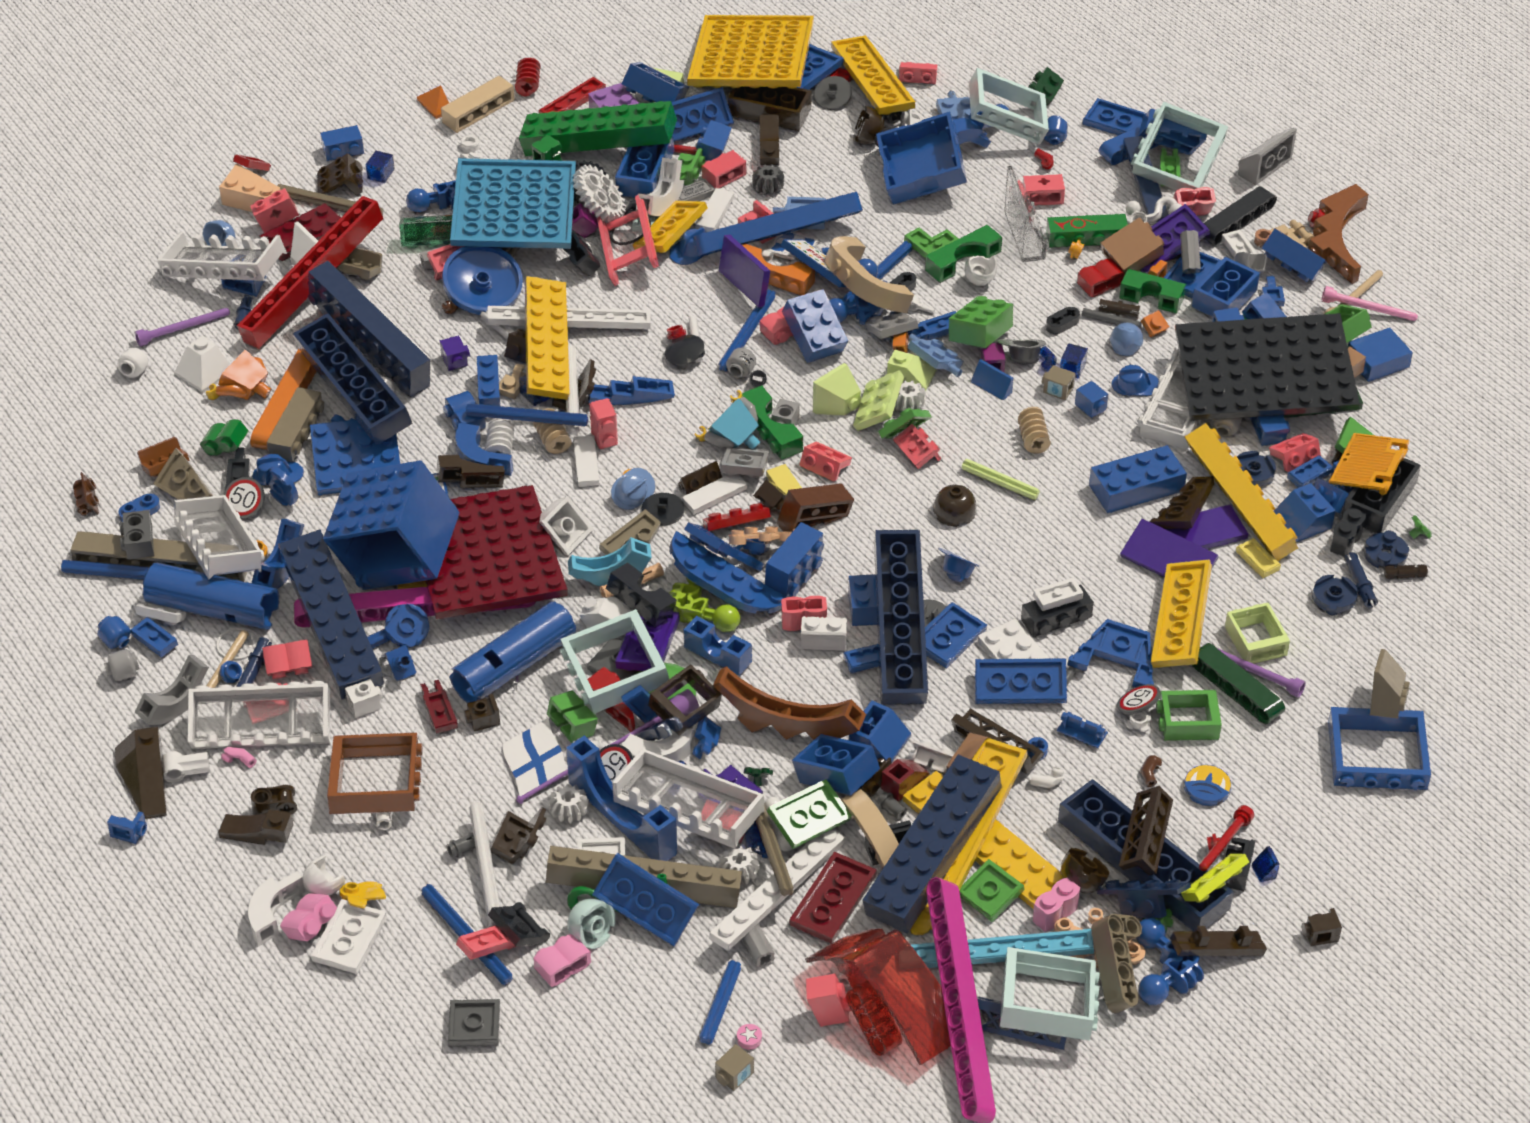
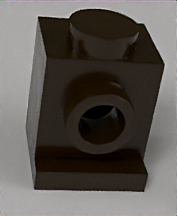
(770, 495)
(482, 713)
(1322, 928)

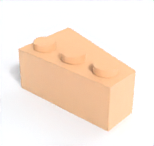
(244, 188)

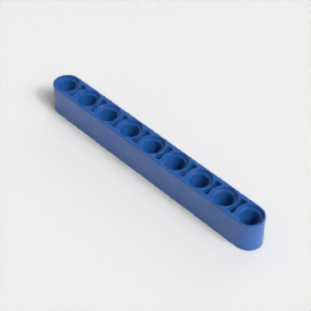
(780, 223)

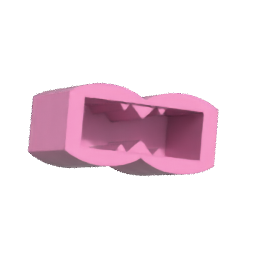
(1056, 904)
(308, 917)
(562, 960)

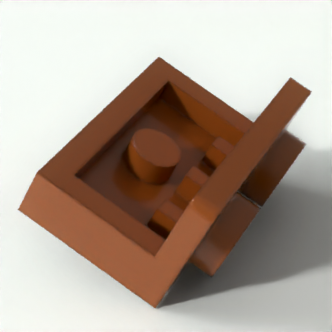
(155, 456)

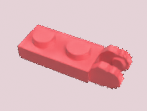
(484, 942)

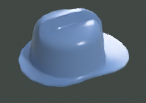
(632, 488)

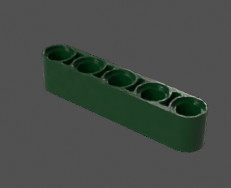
(1238, 684)

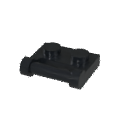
(518, 925)

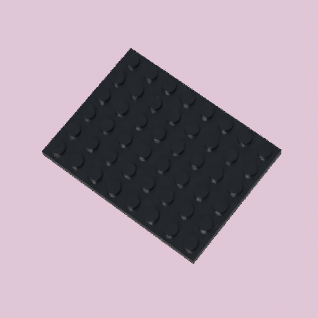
(1266, 367)

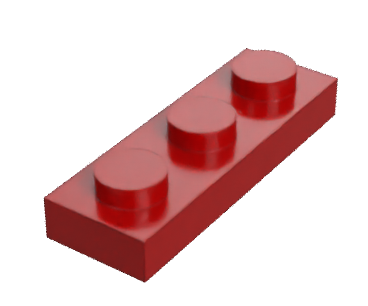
(736, 516)

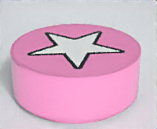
(749, 1036)

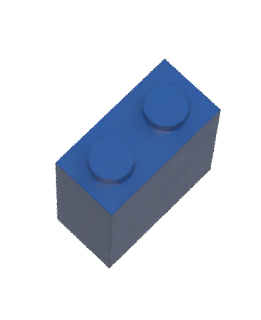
(1383, 353)

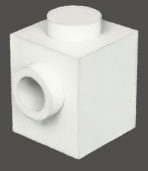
(363, 698)

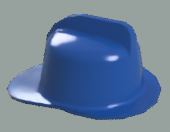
(685, 251)
(1134, 381)
(292, 469)
(956, 566)

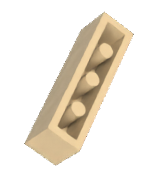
(477, 104)

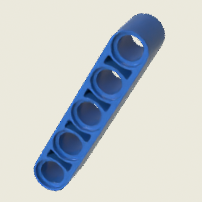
(1114, 150)

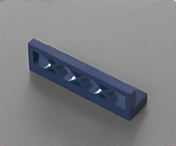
(994, 1006)

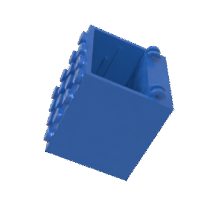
(391, 525)

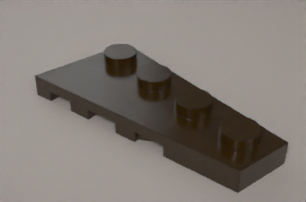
(1187, 506)

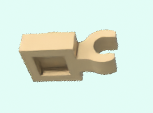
(510, 384)

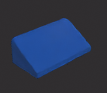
(992, 380)

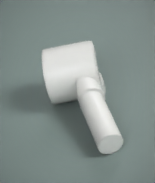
(915, 305)

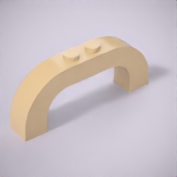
(843, 262)

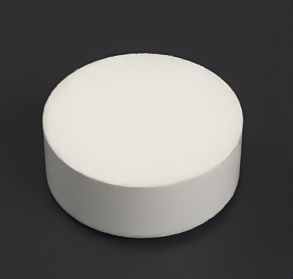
(469, 143)

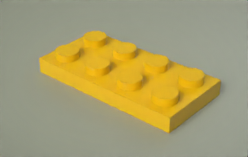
(673, 224)

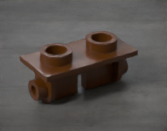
(85, 494)

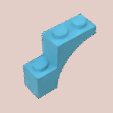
(599, 568)

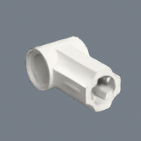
(178, 765)

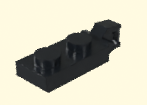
(237, 466)

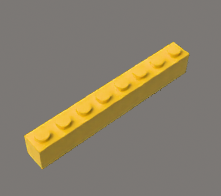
(1241, 492)

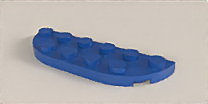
(722, 577)

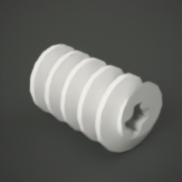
(500, 437)

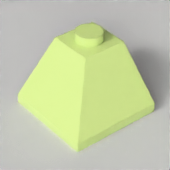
(911, 367)
(836, 392)

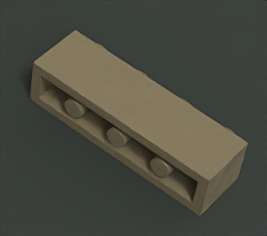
(295, 424)

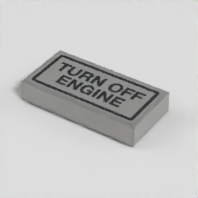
(696, 191)

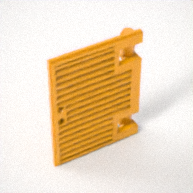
(1368, 459)

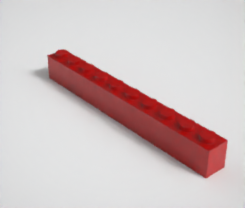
(293, 287)

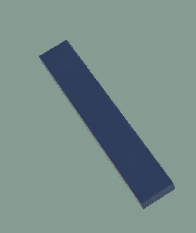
(1148, 189)

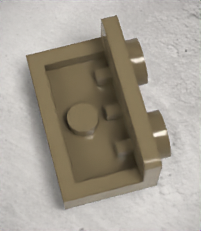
(362, 263)

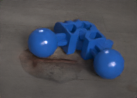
(419, 200)
(859, 307)
(1177, 971)

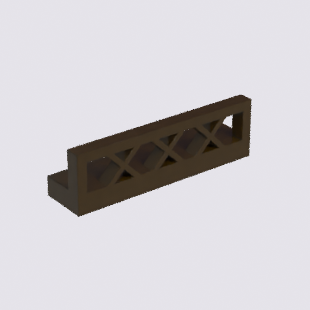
(964, 727)
(1152, 830)

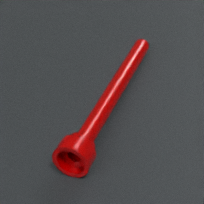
(1242, 817)

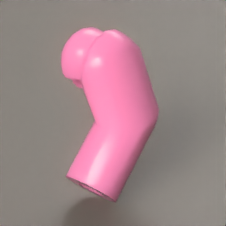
(239, 753)

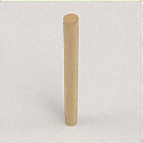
(230, 655)

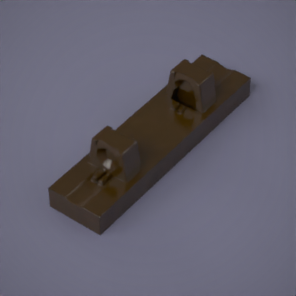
(1218, 943)

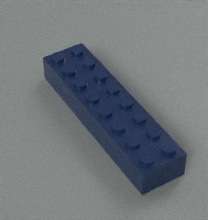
(369, 329)
(352, 379)
(330, 611)
(900, 617)
(1103, 825)
(932, 843)

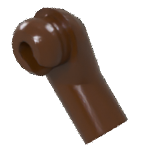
(450, 307)

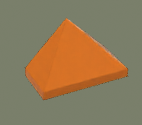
(434, 101)

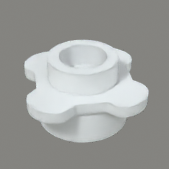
(1139, 721)

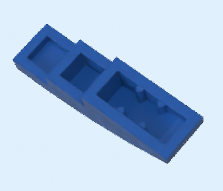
(635, 392)

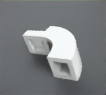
(267, 900)

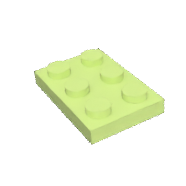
(878, 400)

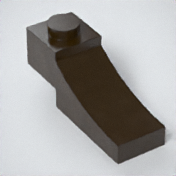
(769, 139)
(469, 474)
(257, 828)

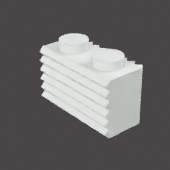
(823, 633)

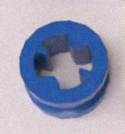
(1041, 743)

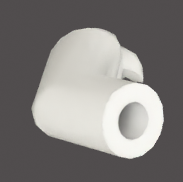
(1050, 780)

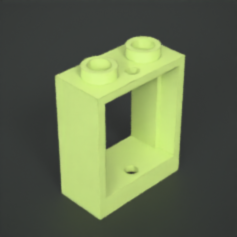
(1261, 650)

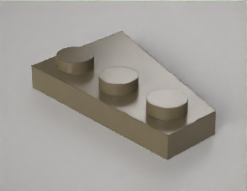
(641, 527)

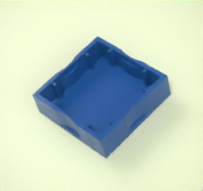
(921, 158)

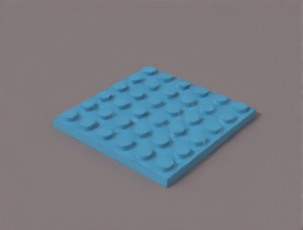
(513, 203)

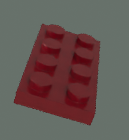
(316, 221)
(832, 897)

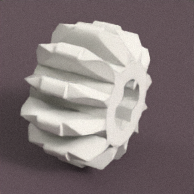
(910, 396)
(568, 803)
(742, 861)

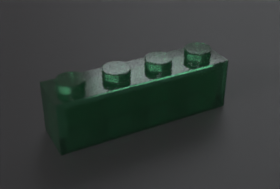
(425, 230)

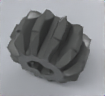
(768, 179)

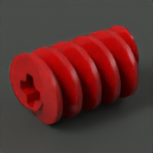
(527, 76)

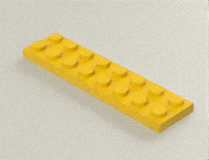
(873, 75)
(546, 338)
(1008, 761)
(1001, 848)

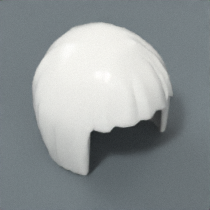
(980, 270)
(318, 880)

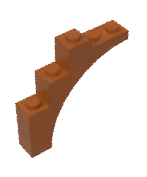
(1328, 230)
(787, 717)

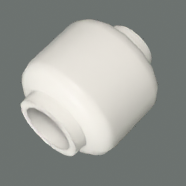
(132, 362)

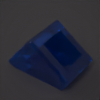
(1266, 865)

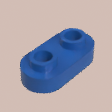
(144, 502)

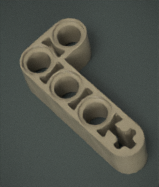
(1114, 959)

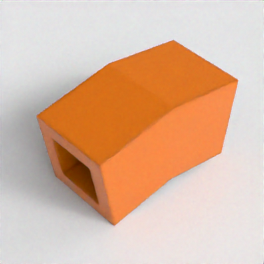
(900, 342)

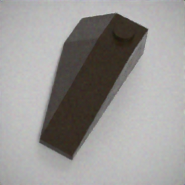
(141, 767)

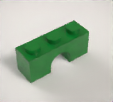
(1139, 284)

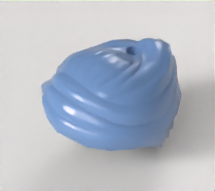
(220, 229)
(1126, 339)

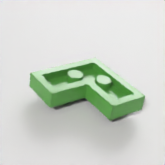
(925, 243)
(907, 417)

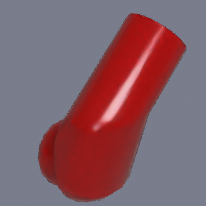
(1047, 159)

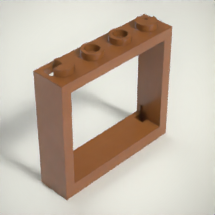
(368, 746)

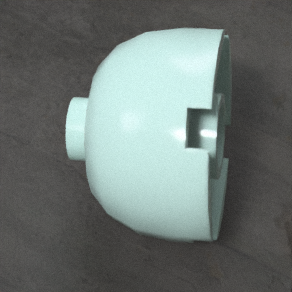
(591, 922)

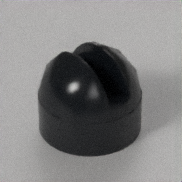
(758, 373)

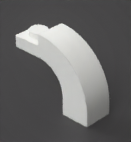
(667, 189)
(673, 747)

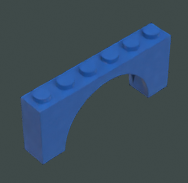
(651, 832)

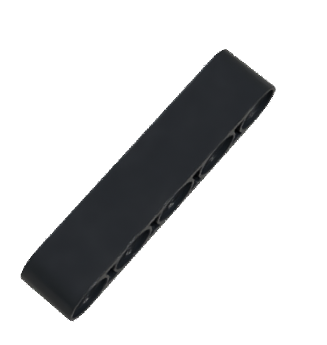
(1240, 214)

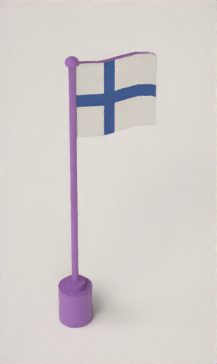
(539, 761)

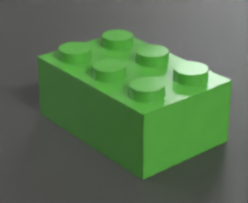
(981, 322)

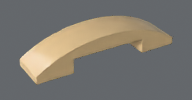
(872, 825)

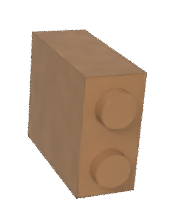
(1133, 246)

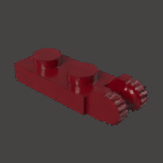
(439, 708)

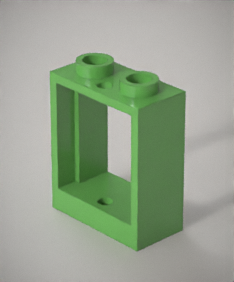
(1354, 320)
(1189, 729)

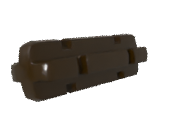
(1405, 571)

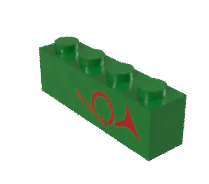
(1088, 229)

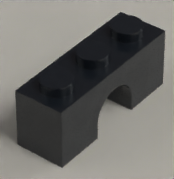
(651, 605)
(1043, 622)

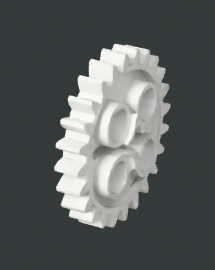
(599, 193)

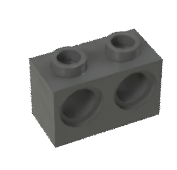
(137, 534)

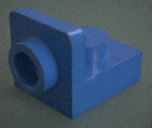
(126, 829)

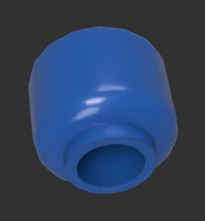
(1057, 130)
(114, 632)

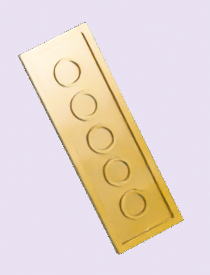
(1181, 614)

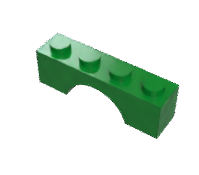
(981, 242)
(782, 438)

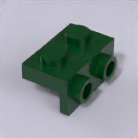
(1047, 83)

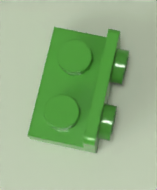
(691, 166)

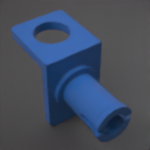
(400, 663)

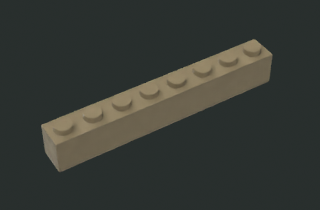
(107, 549)
(697, 882)

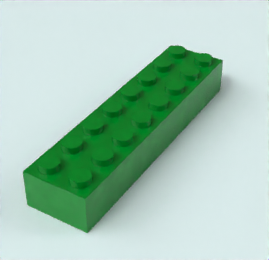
(602, 127)

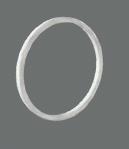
(232, 629)

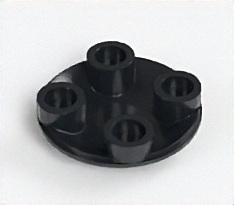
(684, 350)

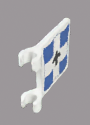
(777, 250)

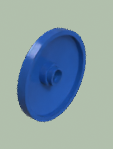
(481, 278)

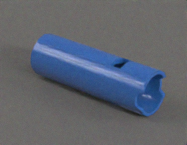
(212, 597)
(512, 652)

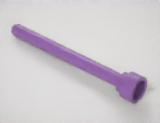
(144, 336)
(1294, 686)

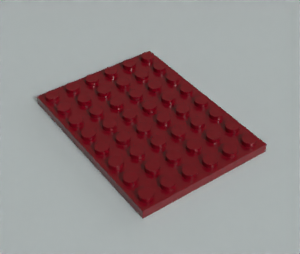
(496, 556)

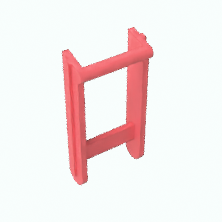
(634, 256)

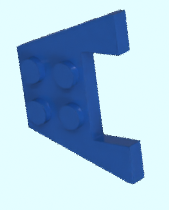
(719, 546)
(1118, 644)

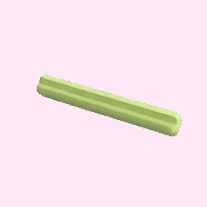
(1000, 479)

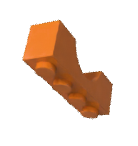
(793, 278)

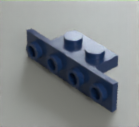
(1143, 899)

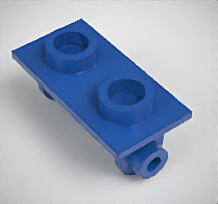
(1083, 731)

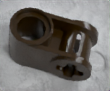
(273, 798)

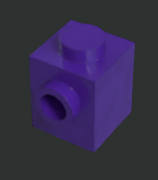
(454, 353)

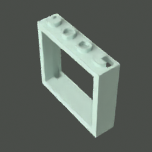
(1003, 118)
(1189, 120)
(600, 633)
(1052, 967)

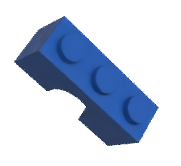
(488, 380)
(703, 640)

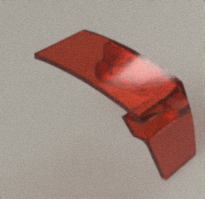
(890, 992)

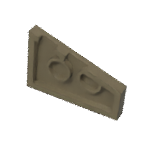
(180, 479)

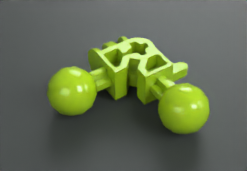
(725, 617)

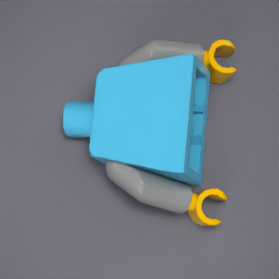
(733, 425)

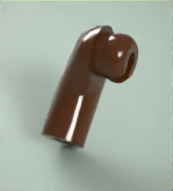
(1150, 764)

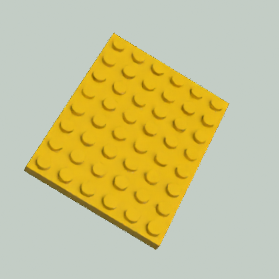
(751, 51)

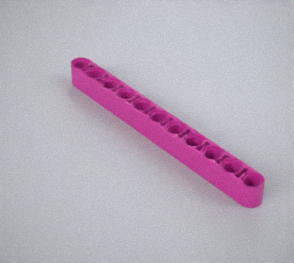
(377, 604)
(960, 1001)

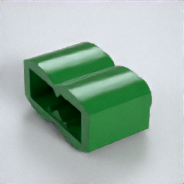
(224, 437)

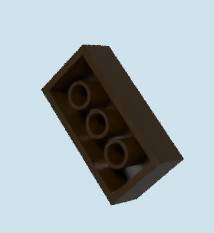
(788, 103)

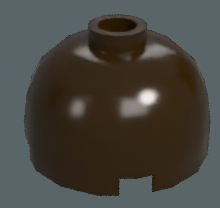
(868, 125)
(955, 505)
(1083, 871)

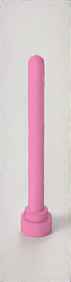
(1331, 295)

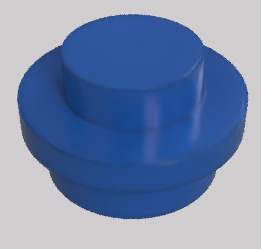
(230, 671)

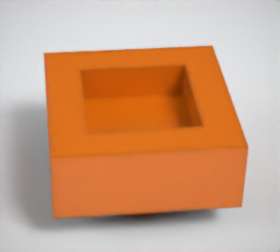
(1159, 269)
(1154, 324)

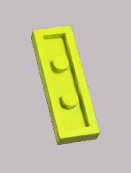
(1215, 878)

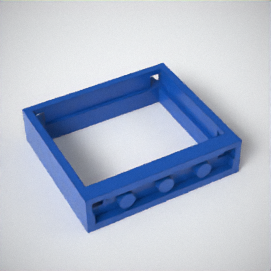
(1374, 777)

